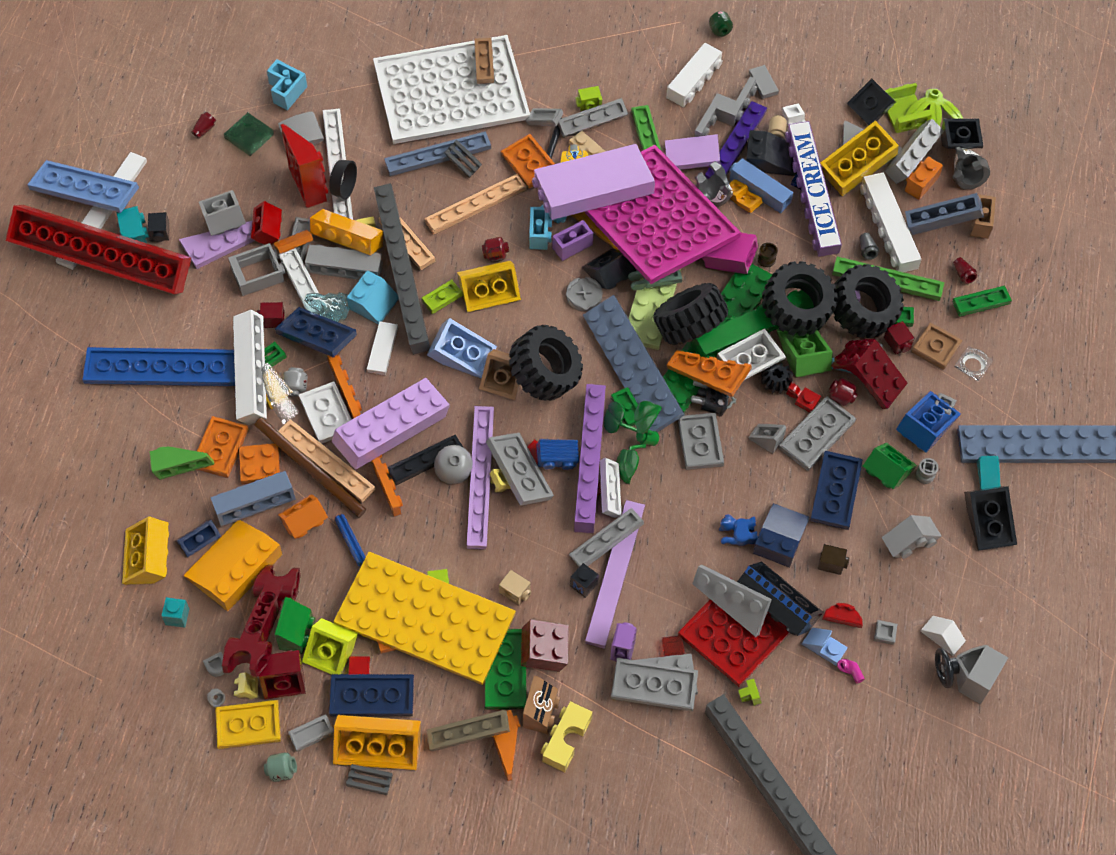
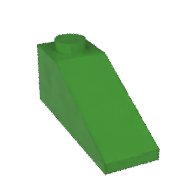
(174, 461)

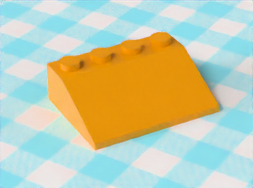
(233, 564)

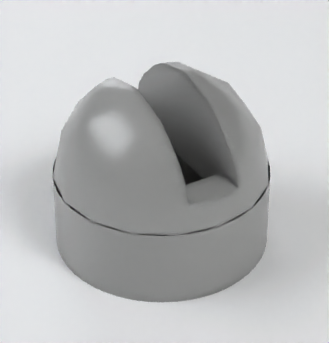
(219, 701)

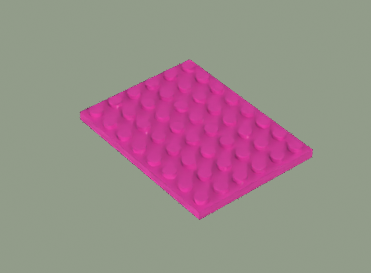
(666, 227)

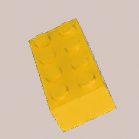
(859, 158)

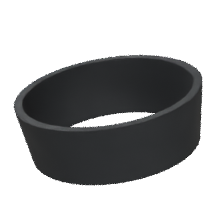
(350, 174)

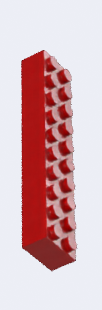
(98, 249)

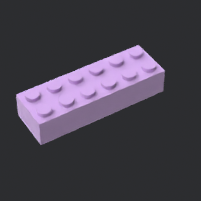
(390, 423)

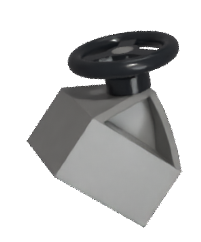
(974, 670)

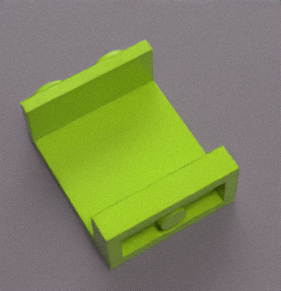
(905, 98)

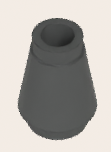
(868, 247)

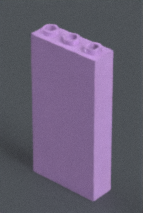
(593, 181)

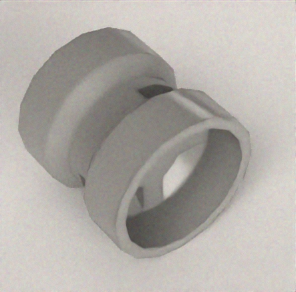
(927, 470)

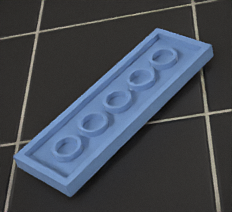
(83, 186)

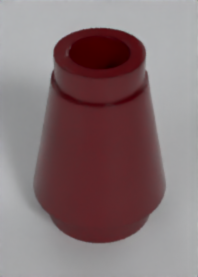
(203, 125)
(965, 271)

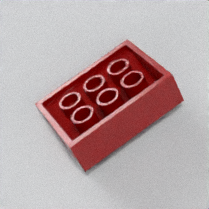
(305, 167)

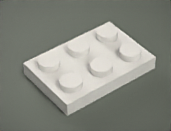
(325, 410)

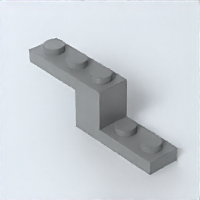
(726, 109)

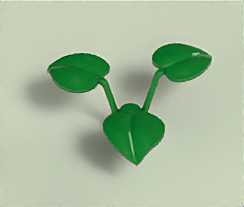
(644, 416)

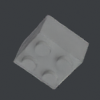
(222, 213)

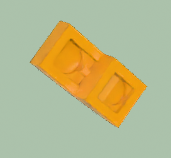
(744, 197)

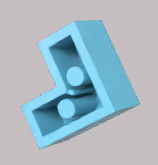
(287, 84)

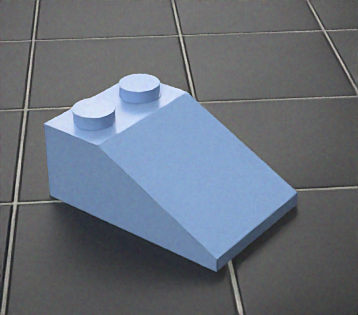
(460, 348)

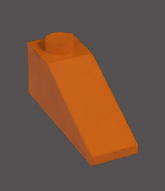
(506, 745)

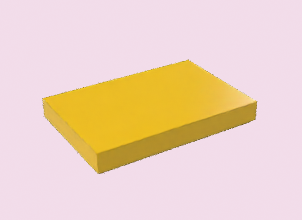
(248, 724)

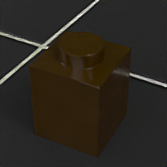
(833, 559)

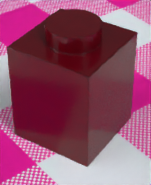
(272, 313)
(899, 338)

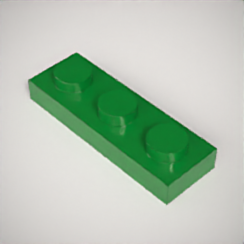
(981, 301)

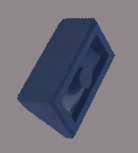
(198, 538)

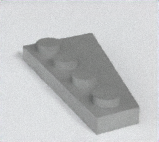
(737, 600)

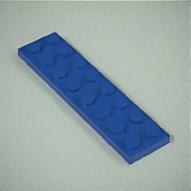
(159, 366)

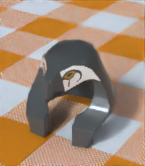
(970, 169)
(716, 187)

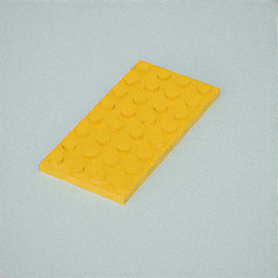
(425, 617)

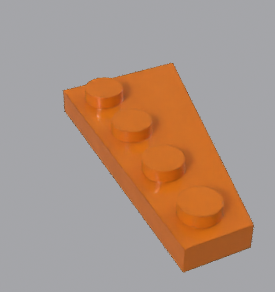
(714, 373)

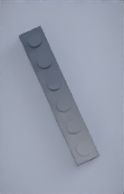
(435, 154)

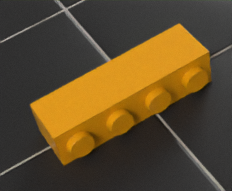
(346, 232)

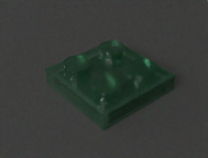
(249, 134)

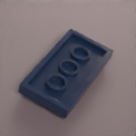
(316, 332)
(836, 490)
(371, 694)

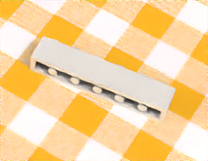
(890, 223)
(248, 362)

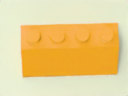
(376, 742)

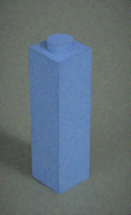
(762, 185)

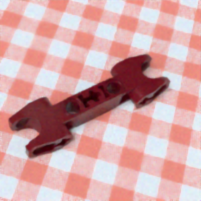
(253, 644)

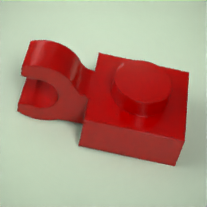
(804, 399)

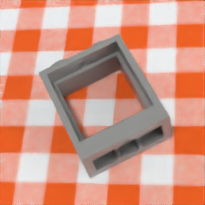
(253, 256)

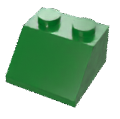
(888, 465)
(294, 626)

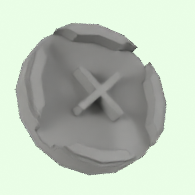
(584, 294)

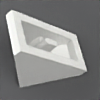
(944, 633)

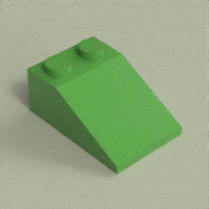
(806, 353)

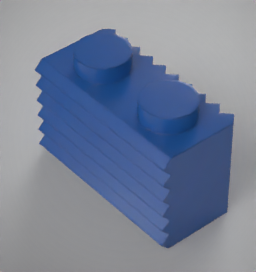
(557, 453)

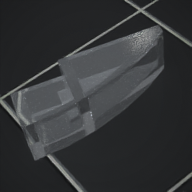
(278, 394)

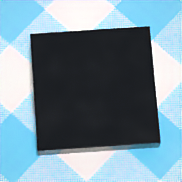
(871, 102)

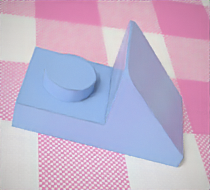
(821, 643)

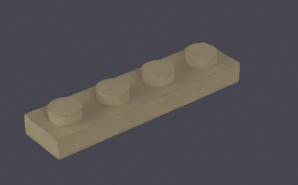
(468, 730)

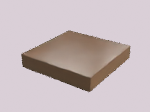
(936, 346)

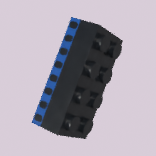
(787, 603)

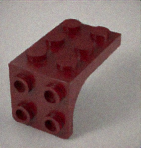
(873, 368)

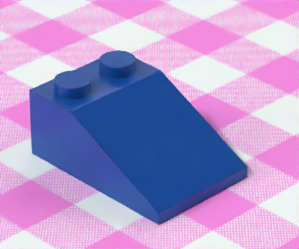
(927, 422)

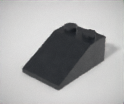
(769, 153)
(991, 517)

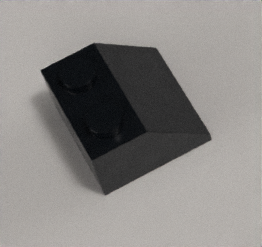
(961, 133)
(609, 268)

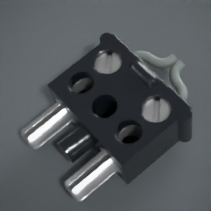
(712, 399)

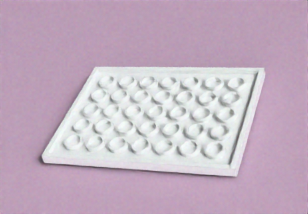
(439, 94)

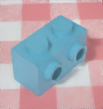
(539, 224)

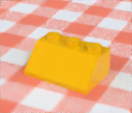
(489, 285)
(145, 552)

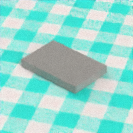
(700, 441)

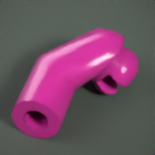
(851, 668)

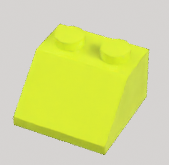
(329, 646)

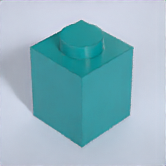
(175, 612)

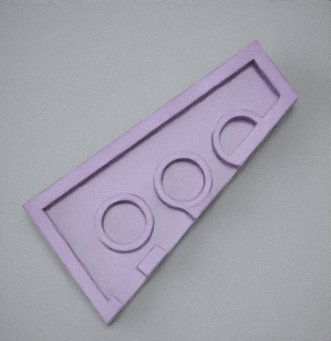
(208, 248)

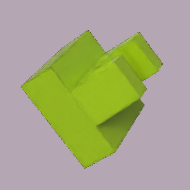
(750, 693)

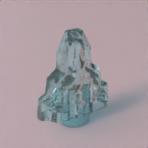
(329, 305)

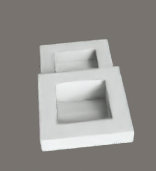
(793, 114)

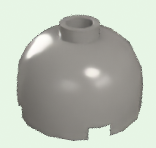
(453, 464)

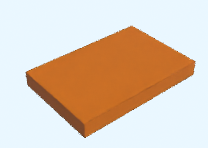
(525, 157)
(222, 444)

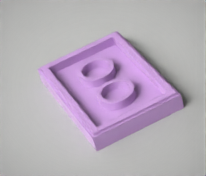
(693, 151)

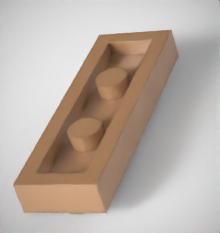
(484, 60)

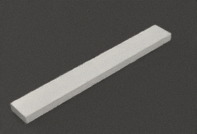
(336, 152)
(98, 216)

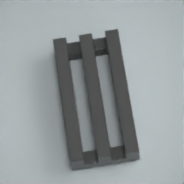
(467, 153)
(350, 783)

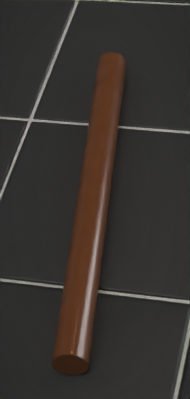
(310, 467)

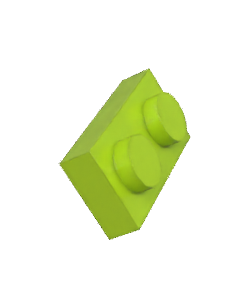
(442, 296)

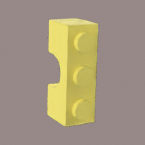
(573, 720)

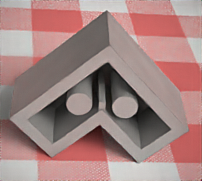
(911, 534)

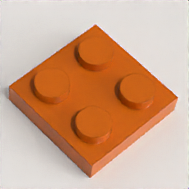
(258, 462)

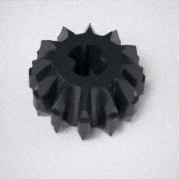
(777, 378)

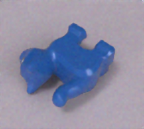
(741, 529)

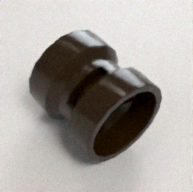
(767, 254)

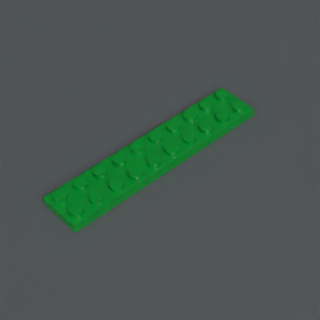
(740, 295)

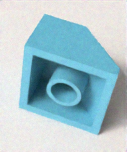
(372, 297)

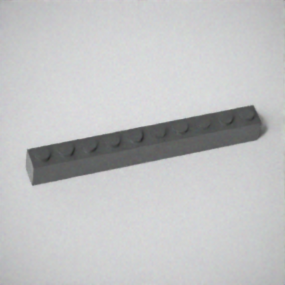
(402, 269)
(767, 778)

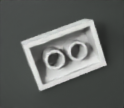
(755, 350)

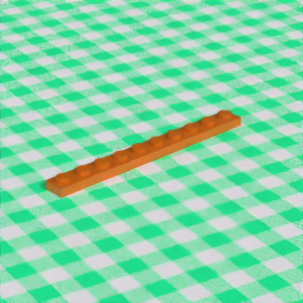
(354, 408)

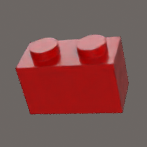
(266, 223)

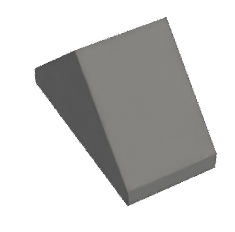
(768, 436)

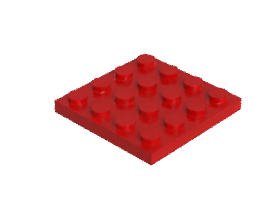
(730, 644)

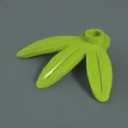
(935, 100)

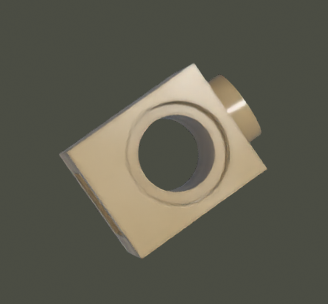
(515, 587)

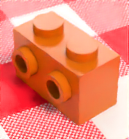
(923, 178)
(303, 516)

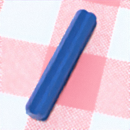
(350, 539)

